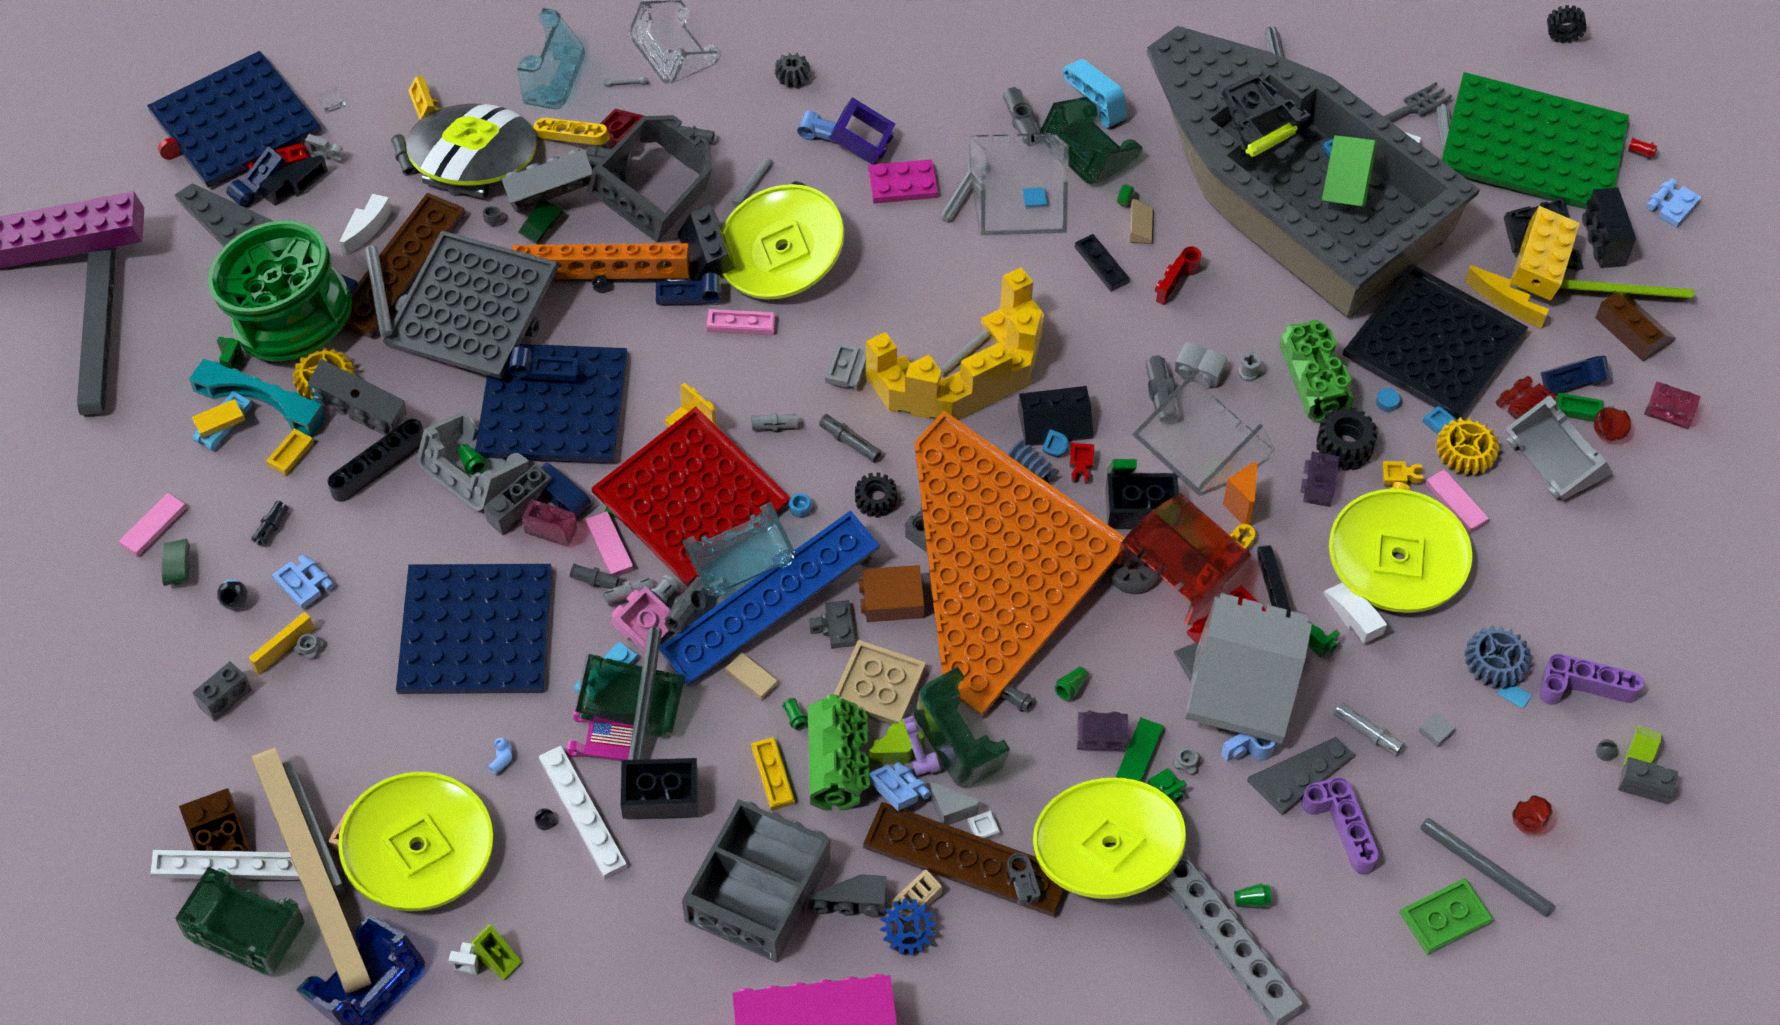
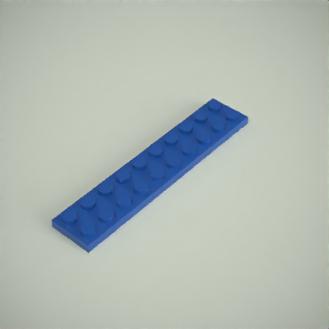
(768, 598)

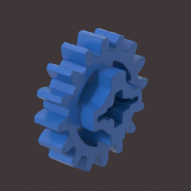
(900, 935)

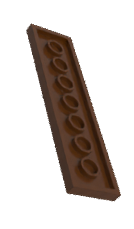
(403, 259)
(955, 855)

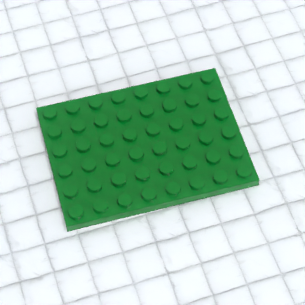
(1533, 141)

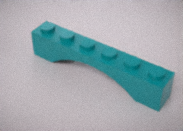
(218, 381)

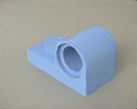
(1238, 746)

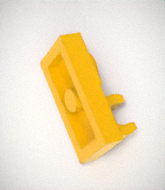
(421, 98)

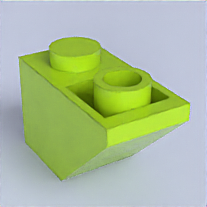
(893, 746)

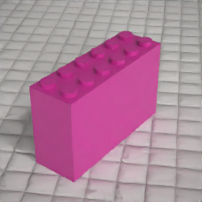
(823, 1003)

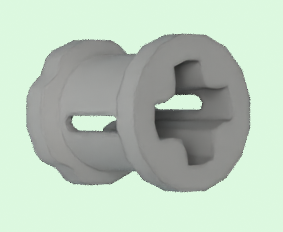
(1249, 366)
(666, 588)

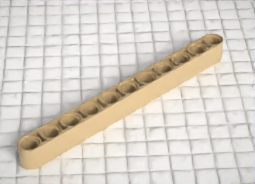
(311, 871)

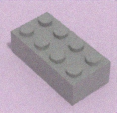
(548, 180)

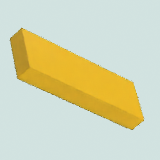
(281, 643)
(772, 774)

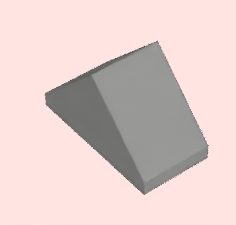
(952, 805)

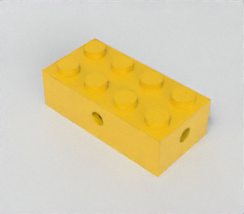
(1544, 253)

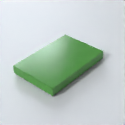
(1349, 171)
(1446, 916)

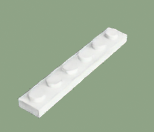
(583, 812)
(238, 863)

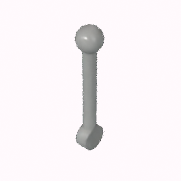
(608, 82)

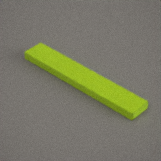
(1627, 288)

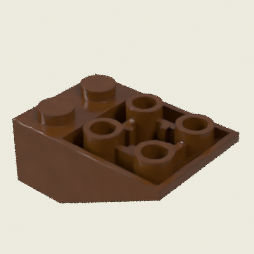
(215, 823)

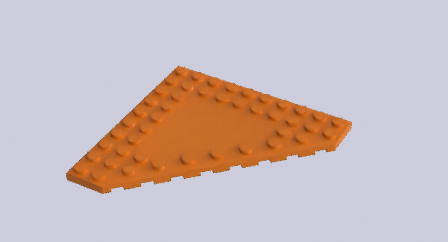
(1001, 557)

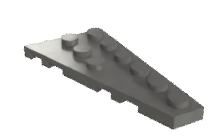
(217, 214)

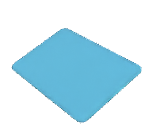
(1515, 695)

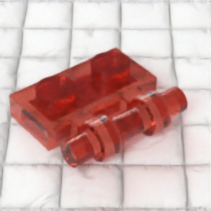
(1521, 405)

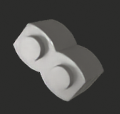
(1209, 362)

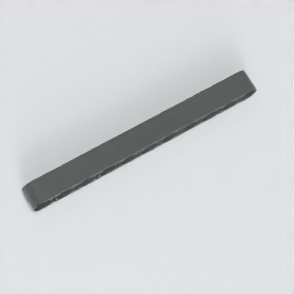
(96, 332)

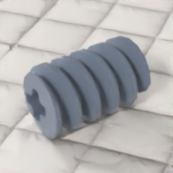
(1031, 462)

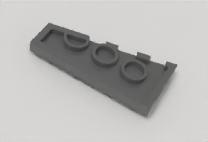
(1286, 781)

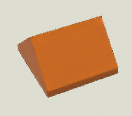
(1240, 493)

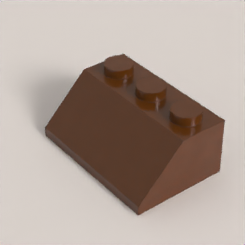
(1633, 325)

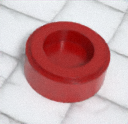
(169, 148)

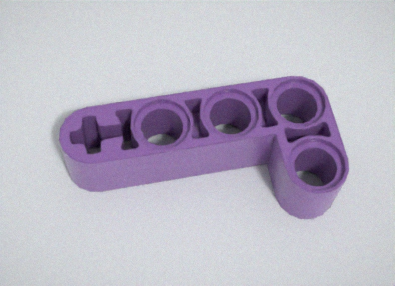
(1622, 684)
(1345, 825)

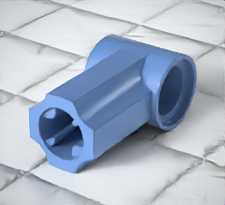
(814, 126)

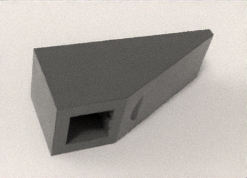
(510, 504)
(856, 895)

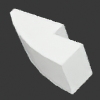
(365, 223)
(1356, 613)

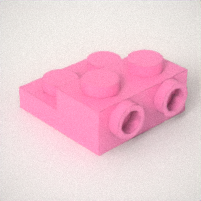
(639, 615)

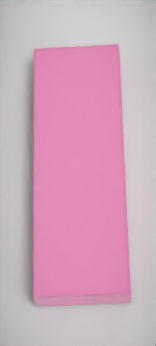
(741, 322)
(1457, 500)
(152, 524)
(609, 544)

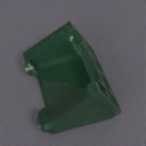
(1091, 150)
(612, 688)

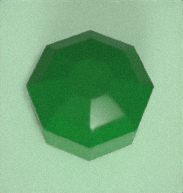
(1125, 195)

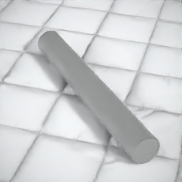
(752, 181)
(964, 352)

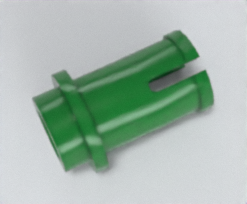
(797, 718)

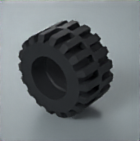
(1352, 424)

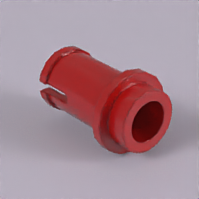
(1643, 148)

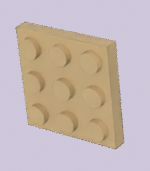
(880, 681)

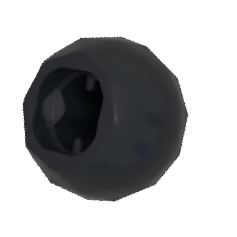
(232, 594)

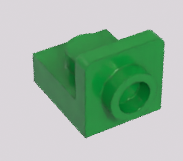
(230, 352)
(1320, 642)
(1169, 785)

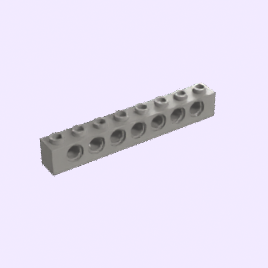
(1275, 1010)

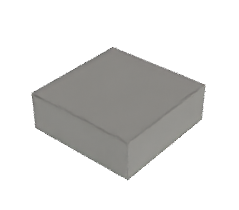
(1436, 729)

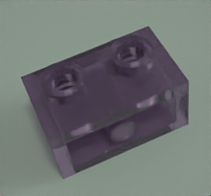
(1320, 479)
(1102, 731)

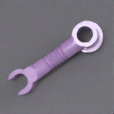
(924, 763)

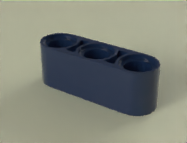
(564, 493)

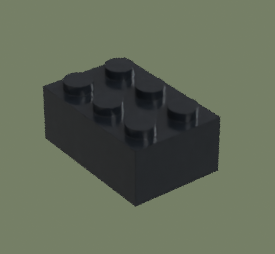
(1609, 227)
(1135, 495)
(659, 788)

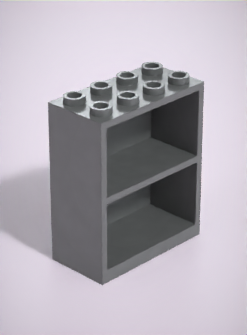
(757, 880)

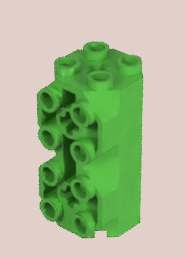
(1315, 369)
(835, 764)

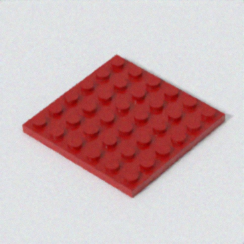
(685, 487)

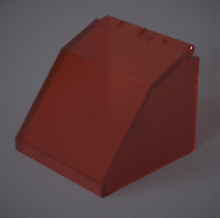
(1188, 548)

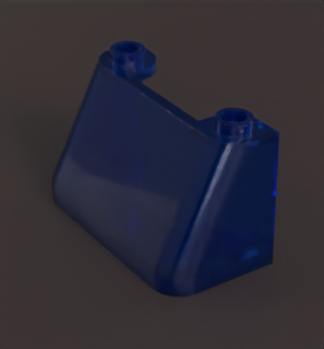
(391, 967)

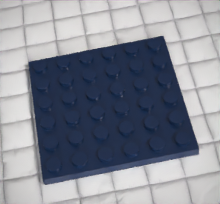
(233, 118)
(555, 416)
(474, 629)

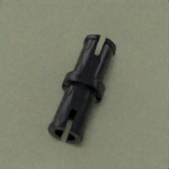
(270, 523)

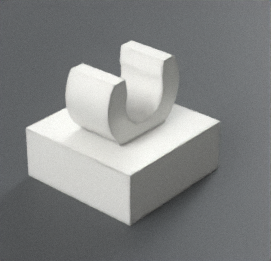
(465, 960)

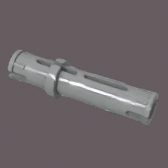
(1374, 732)

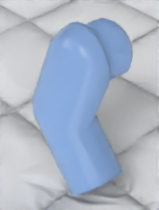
(504, 755)

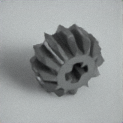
(792, 69)

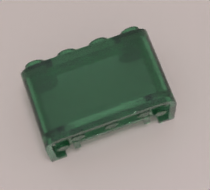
(960, 753)
(239, 922)

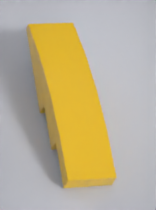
(1500, 293)

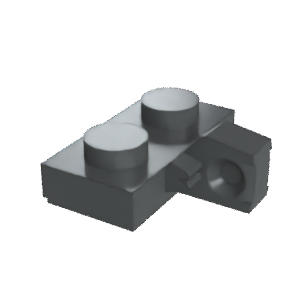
(835, 624)

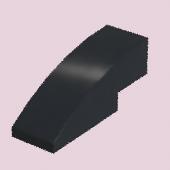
(293, 179)

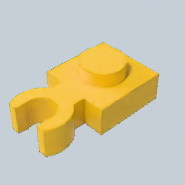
(1398, 472)

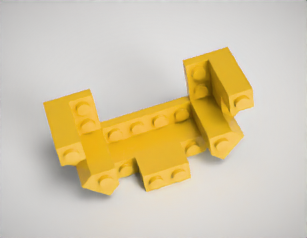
(982, 377)

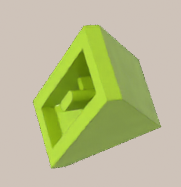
(1643, 744)
(495, 952)

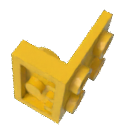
(690, 399)

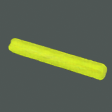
(1271, 139)

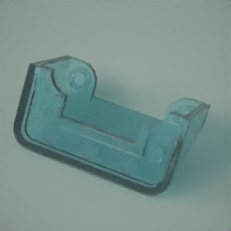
(550, 78)
(740, 552)

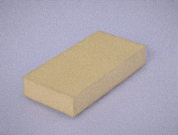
(751, 676)

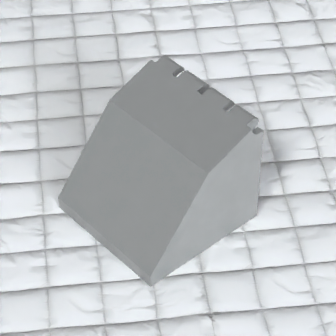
(1248, 668)

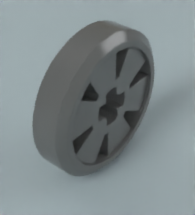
(1131, 581)

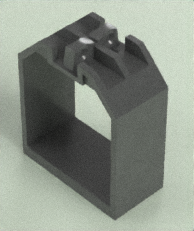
(630, 203)

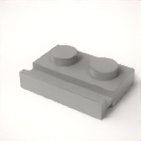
(846, 366)

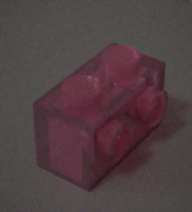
(1672, 405)
(549, 523)

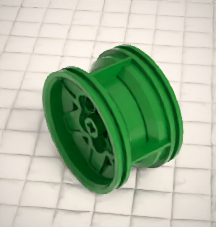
(280, 290)

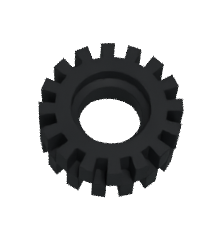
(1566, 32)
(875, 483)

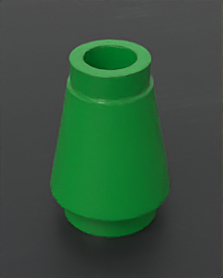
(471, 460)
(1070, 684)
(1254, 896)

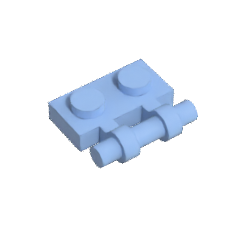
(1679, 206)
(298, 586)
(893, 785)

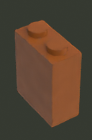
(892, 593)

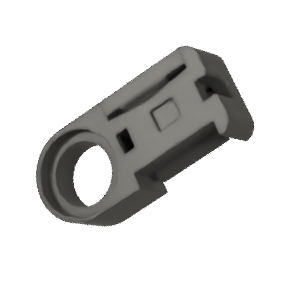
(1024, 881)

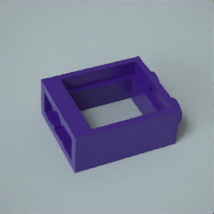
(857, 144)

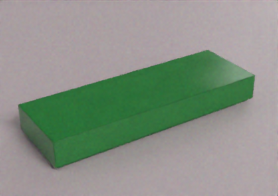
(1122, 466)
(1140, 750)

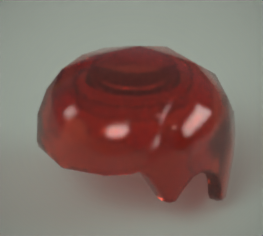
(1612, 424)
(1532, 815)

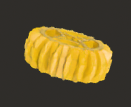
(307, 366)
(1468, 439)

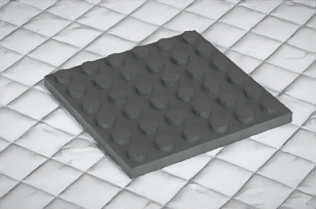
(471, 304)

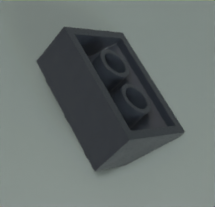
(706, 243)
(1057, 409)

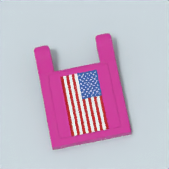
(604, 740)

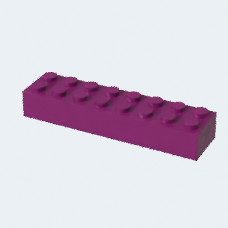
(71, 229)

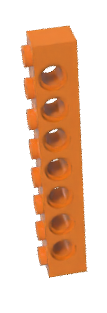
(615, 260)

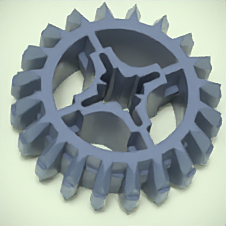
(1495, 664)

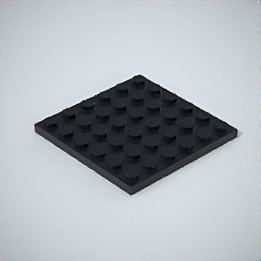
(1435, 341)

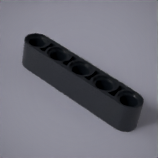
(387, 453)

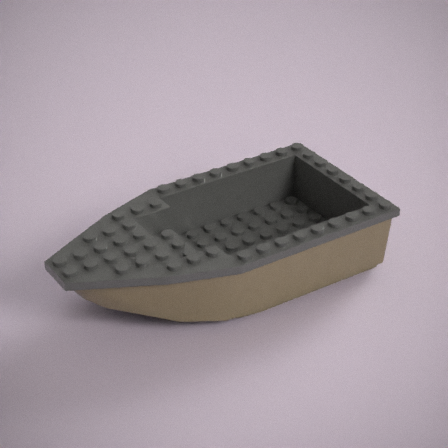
(1278, 194)

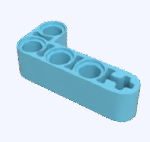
(1099, 90)

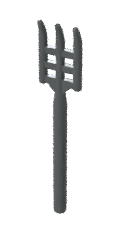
(1414, 106)

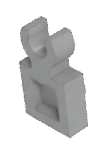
(320, 146)

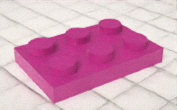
(902, 181)

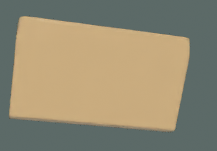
(1141, 222)

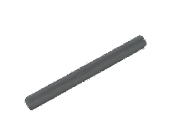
(645, 694)
(1487, 867)

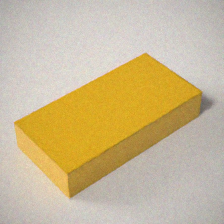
(218, 418)
(290, 452)

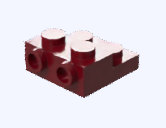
(619, 124)

